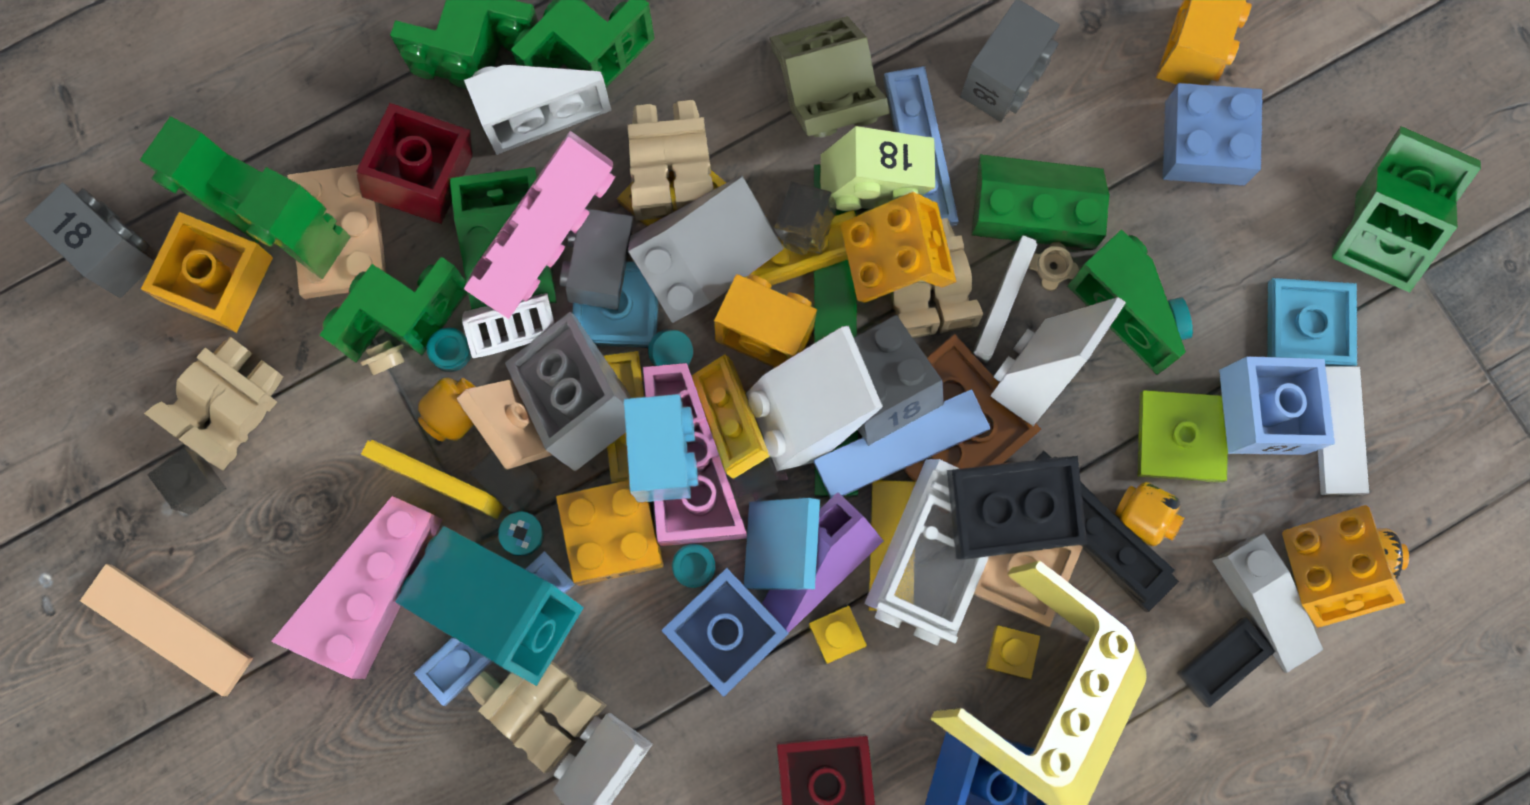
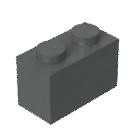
(598, 260)

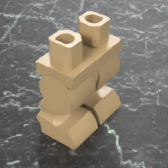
(667, 147)
(952, 301)
(218, 392)
(518, 712)

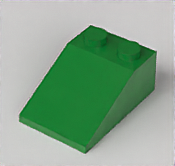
(1146, 318)

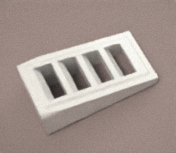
(496, 344)

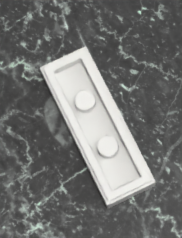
(1004, 299)
(1345, 463)

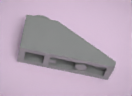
(1270, 600)

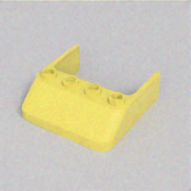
(1089, 712)

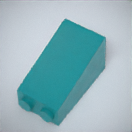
(490, 604)

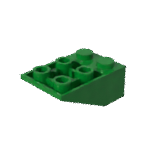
(480, 211)

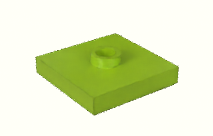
(1182, 437)

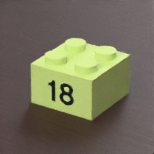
(877, 167)

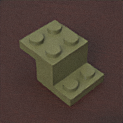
(829, 76)

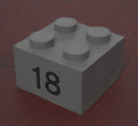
(1011, 61)
(92, 239)
(901, 378)

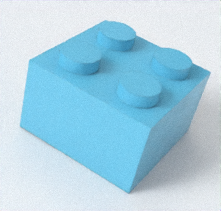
(658, 448)

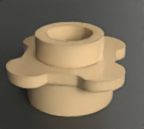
(1062, 258)
(383, 357)

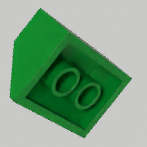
(1040, 202)

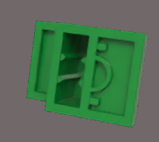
(464, 39)
(584, 40)
(1406, 209)
(386, 304)

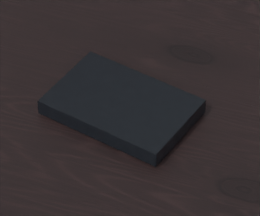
(1016, 507)

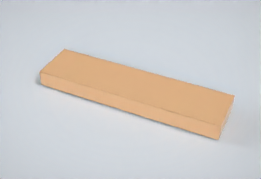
(166, 630)

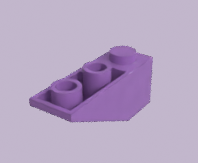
(843, 544)

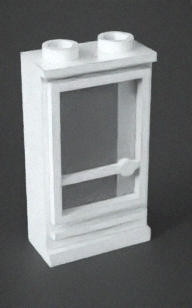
(920, 570)

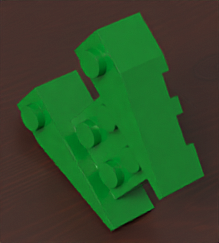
(252, 201)

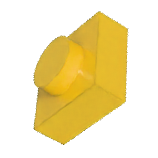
(837, 634)
(1013, 652)

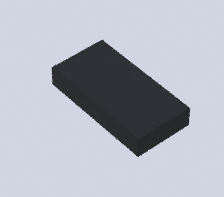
(1225, 662)

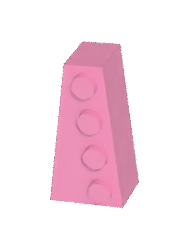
(539, 225)
(711, 510)
(355, 602)

